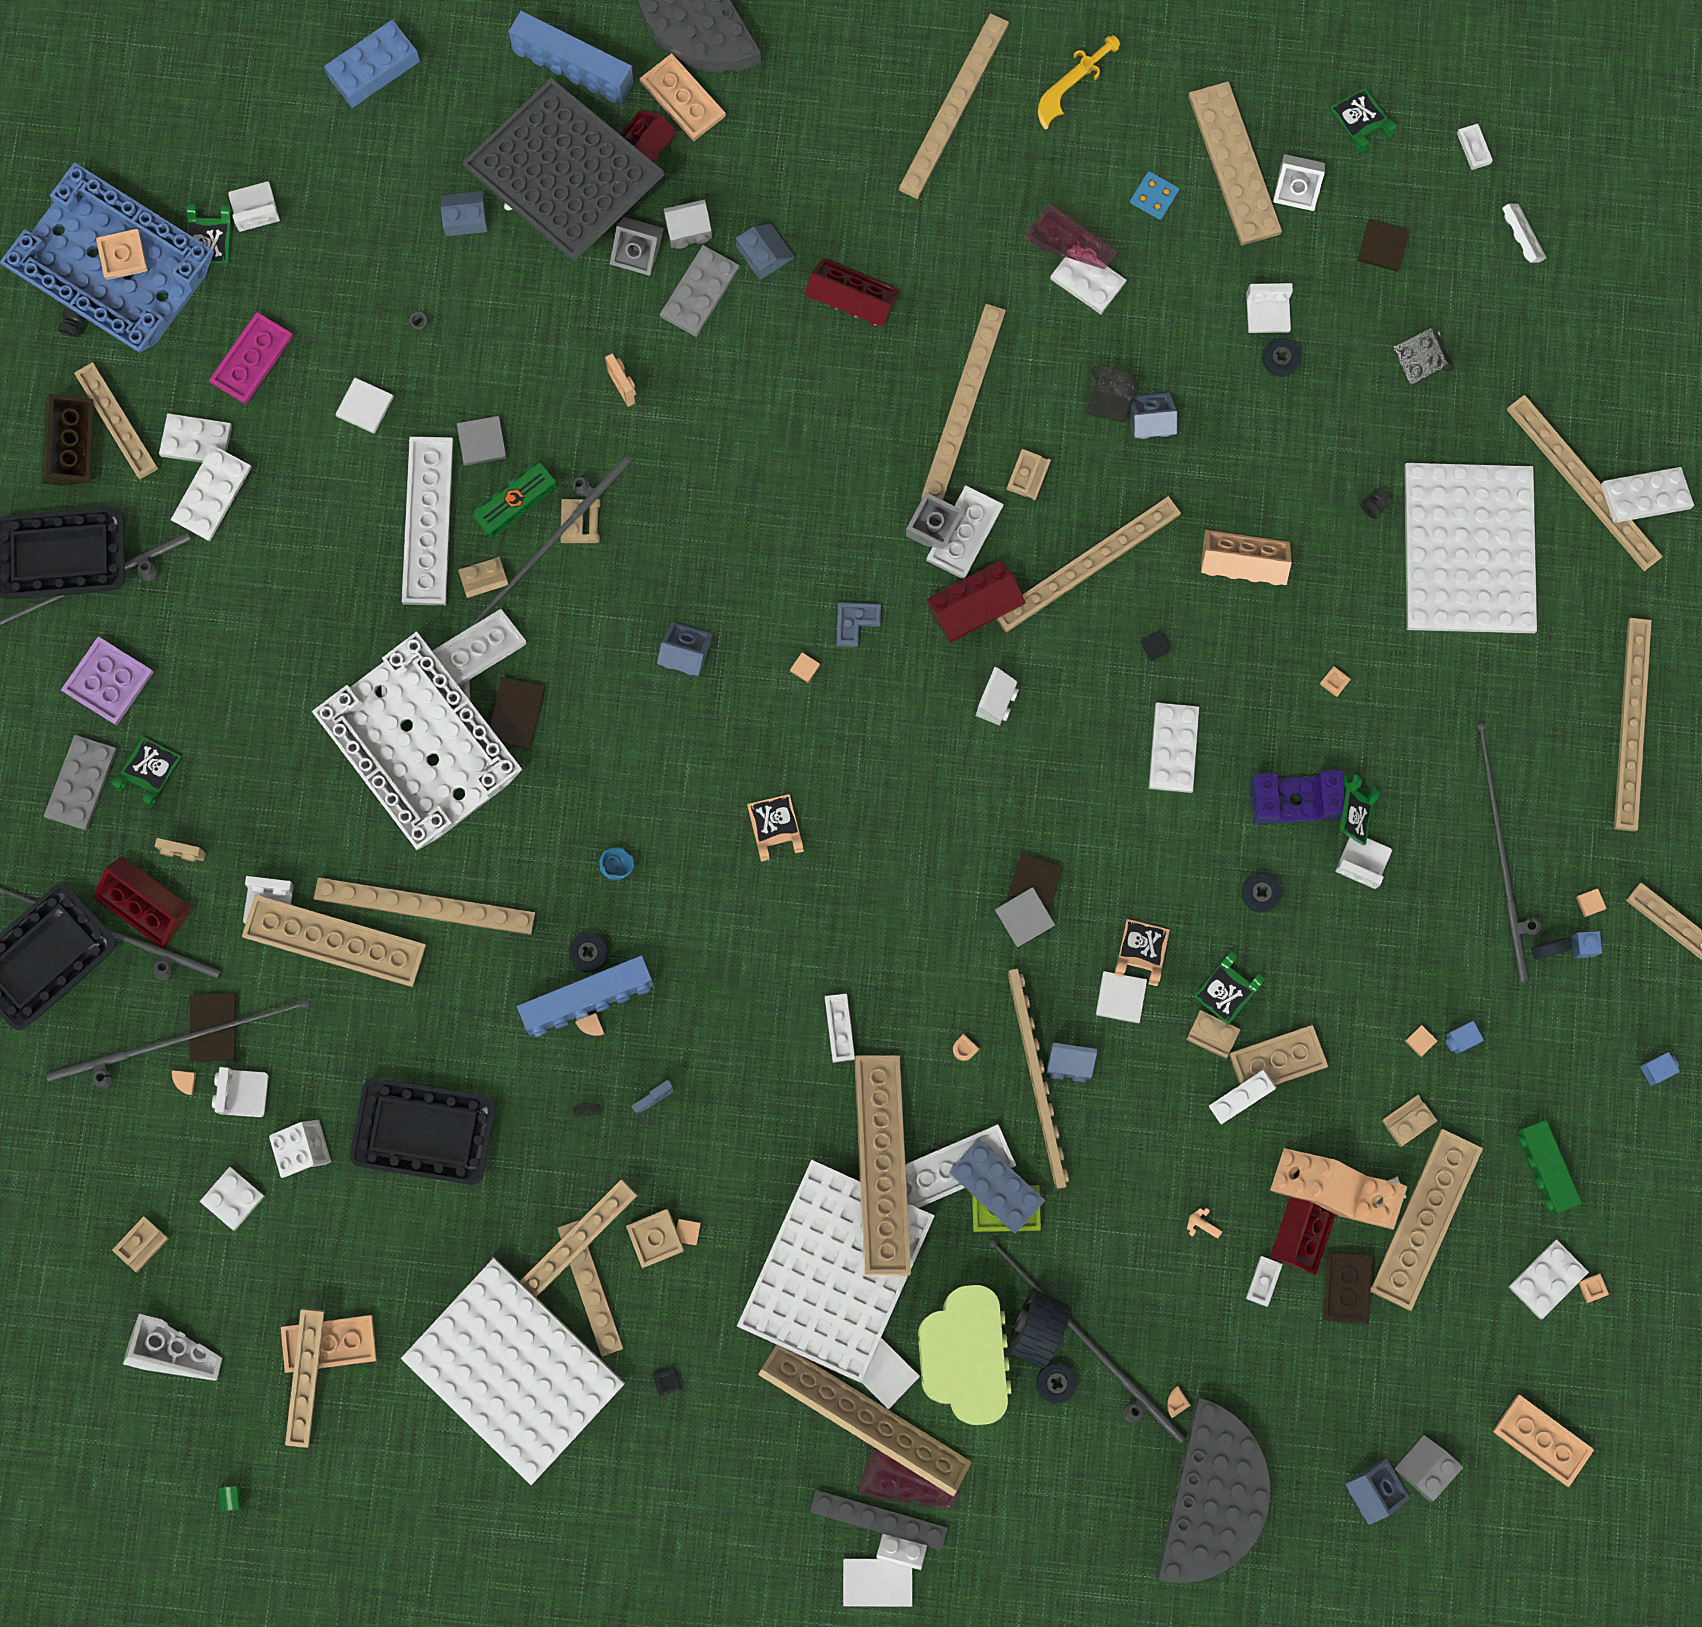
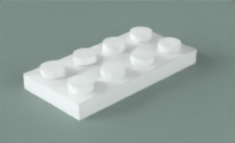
(211, 493)
(1647, 494)
(969, 535)
(479, 647)
(1173, 747)

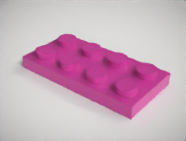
(251, 358)

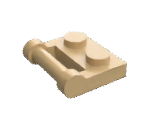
(574, 532)

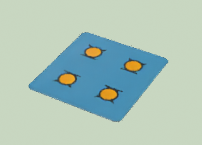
(1154, 195)

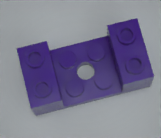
(1320, 798)

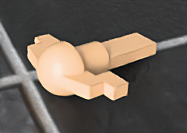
(1195, 1219)

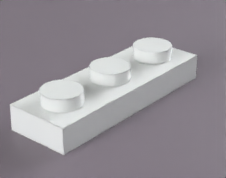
(1523, 233)
(839, 1028)
(1242, 1096)

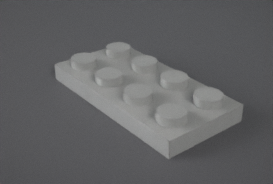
(699, 291)
(80, 783)

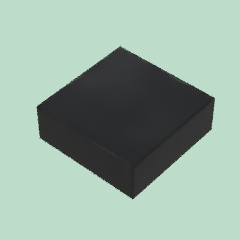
(1155, 646)
(667, 1382)

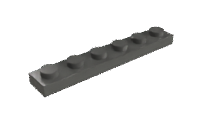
(878, 1519)

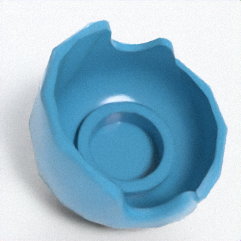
(616, 863)

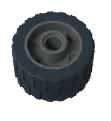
(1039, 1329)

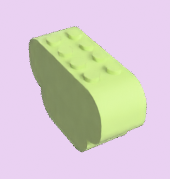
(965, 1355)

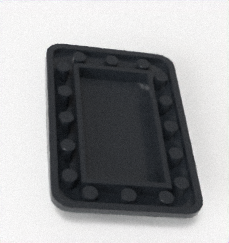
(61, 553)
(48, 954)
(422, 1131)

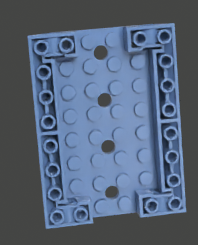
(66, 272)

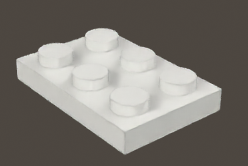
(1088, 283)
(193, 437)
(1548, 1279)

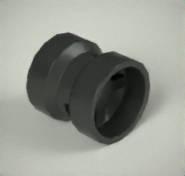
(70, 323)
(1375, 503)

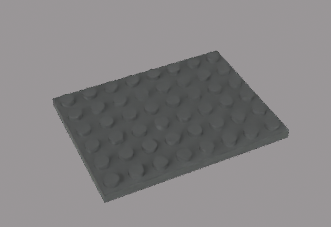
(563, 169)

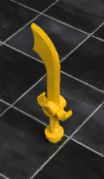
(1049, 104)

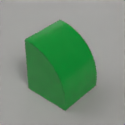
(230, 1498)

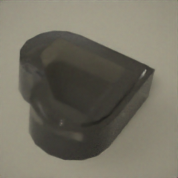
(587, 1109)

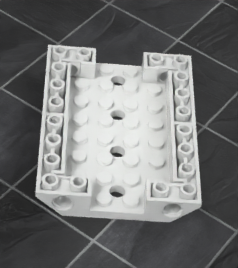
(397, 761)

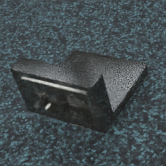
(1423, 355)
(1112, 394)

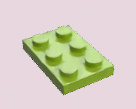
(987, 1222)

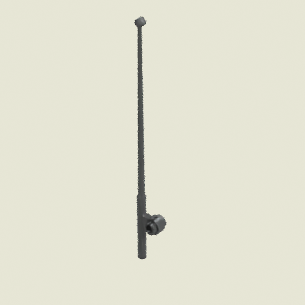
(582, 488)
(145, 569)
(1516, 927)
(168, 957)
(100, 1064)
(1142, 1401)

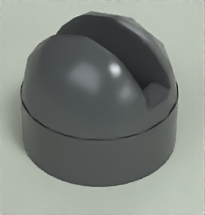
(416, 316)

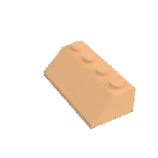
(1246, 557)

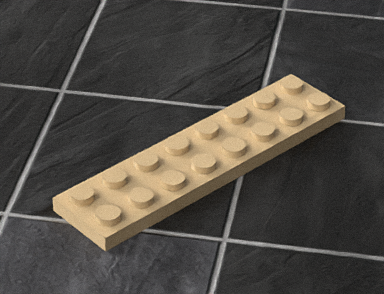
(1234, 163)
(334, 941)
(1425, 1219)

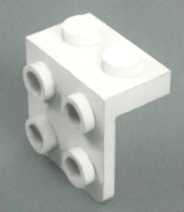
(240, 1093)

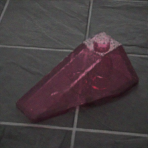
(1064, 237)
(889, 1478)

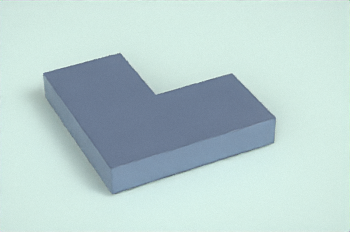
(852, 616)
(655, 1096)

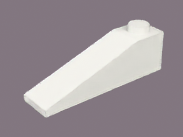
(165, 1350)

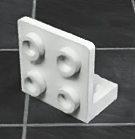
(253, 206)
(1269, 308)
(1364, 862)
(268, 888)
(299, 1147)

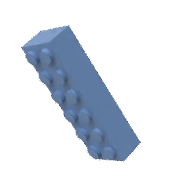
(571, 58)
(585, 996)

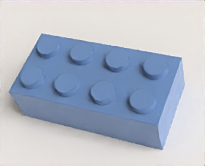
(372, 63)

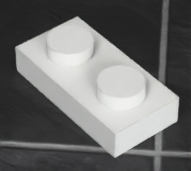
(1474, 146)
(1264, 1281)
(901, 1551)

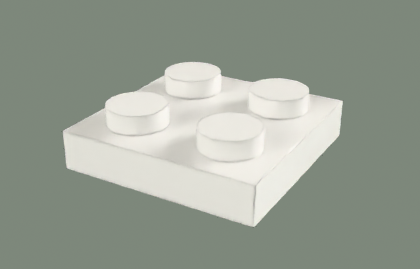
(232, 1198)

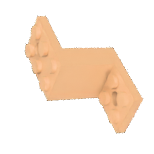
(1338, 1188)

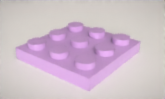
(107, 681)

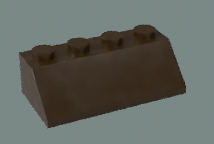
(67, 440)

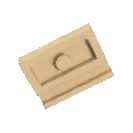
(1028, 474)
(483, 577)
(186, 852)
(1213, 1034)
(1409, 1120)
(140, 1244)

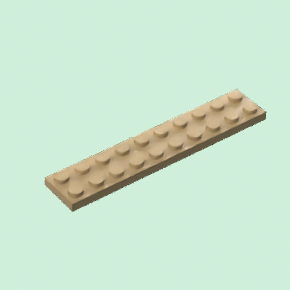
(882, 1166)
(866, 1419)

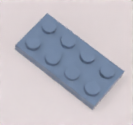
(997, 1186)

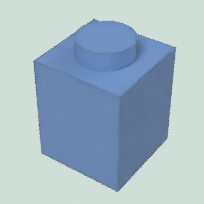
(1586, 944)
(1463, 1038)
(1660, 1068)

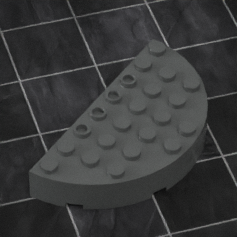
(701, 33)
(1217, 1498)

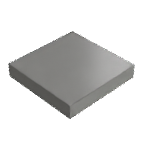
(481, 440)
(1024, 917)

